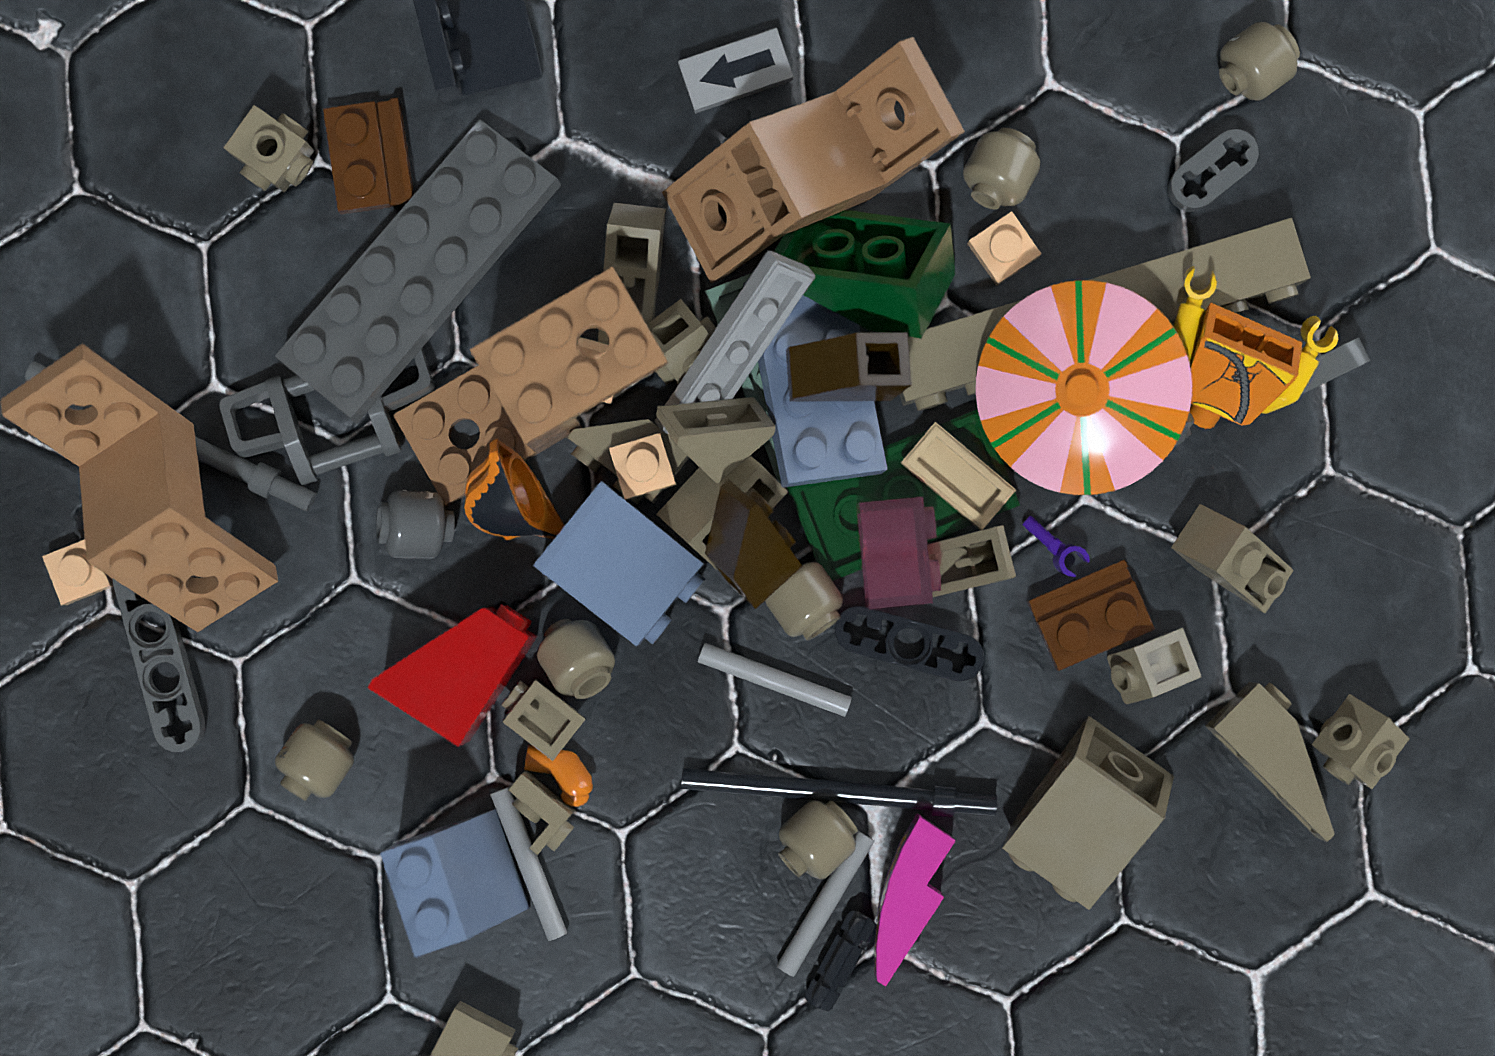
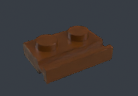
(368, 155)
(1090, 615)

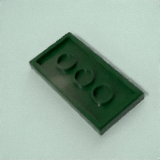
(830, 509)

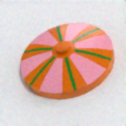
(1083, 387)

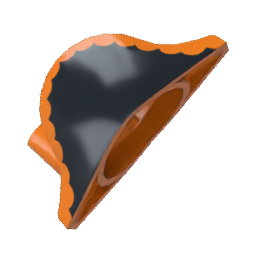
(508, 498)

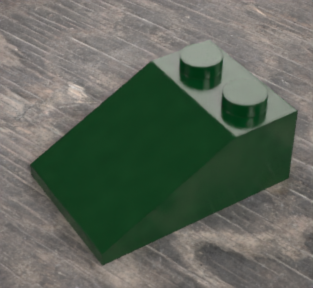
(876, 268)

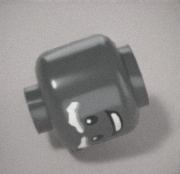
(414, 524)

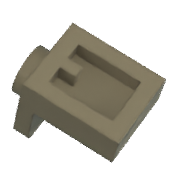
(1153, 667)
(541, 717)
(539, 802)

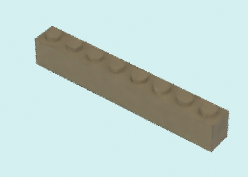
(1245, 267)

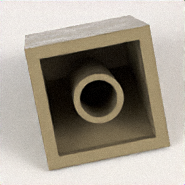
(1089, 814)

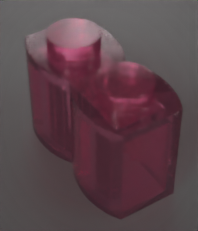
(896, 552)

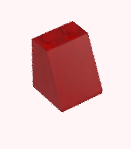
(459, 673)

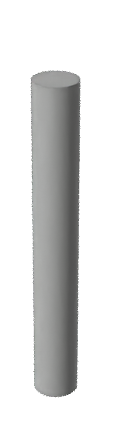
(774, 679)
(529, 864)
(823, 907)

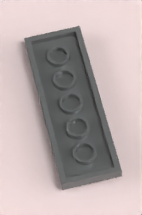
(418, 270)

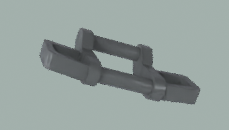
(290, 436)

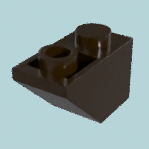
(849, 368)
(748, 547)

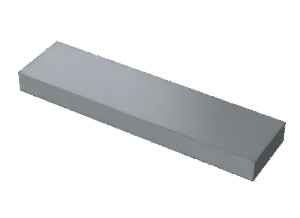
(744, 332)

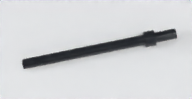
(941, 800)

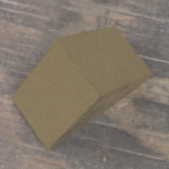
(718, 432)
(972, 560)

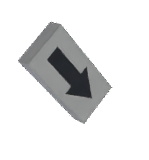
(735, 70)

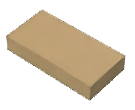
(958, 476)

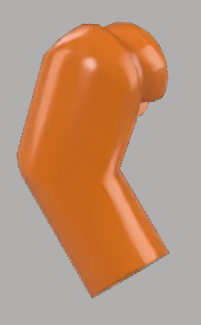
(567, 771)

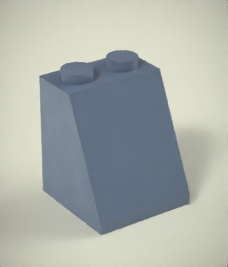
(621, 566)
(454, 882)

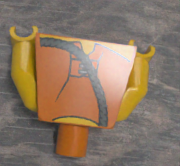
(1241, 364)

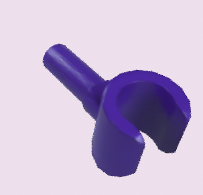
(1055, 546)

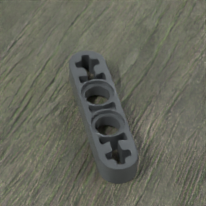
(147, 657)

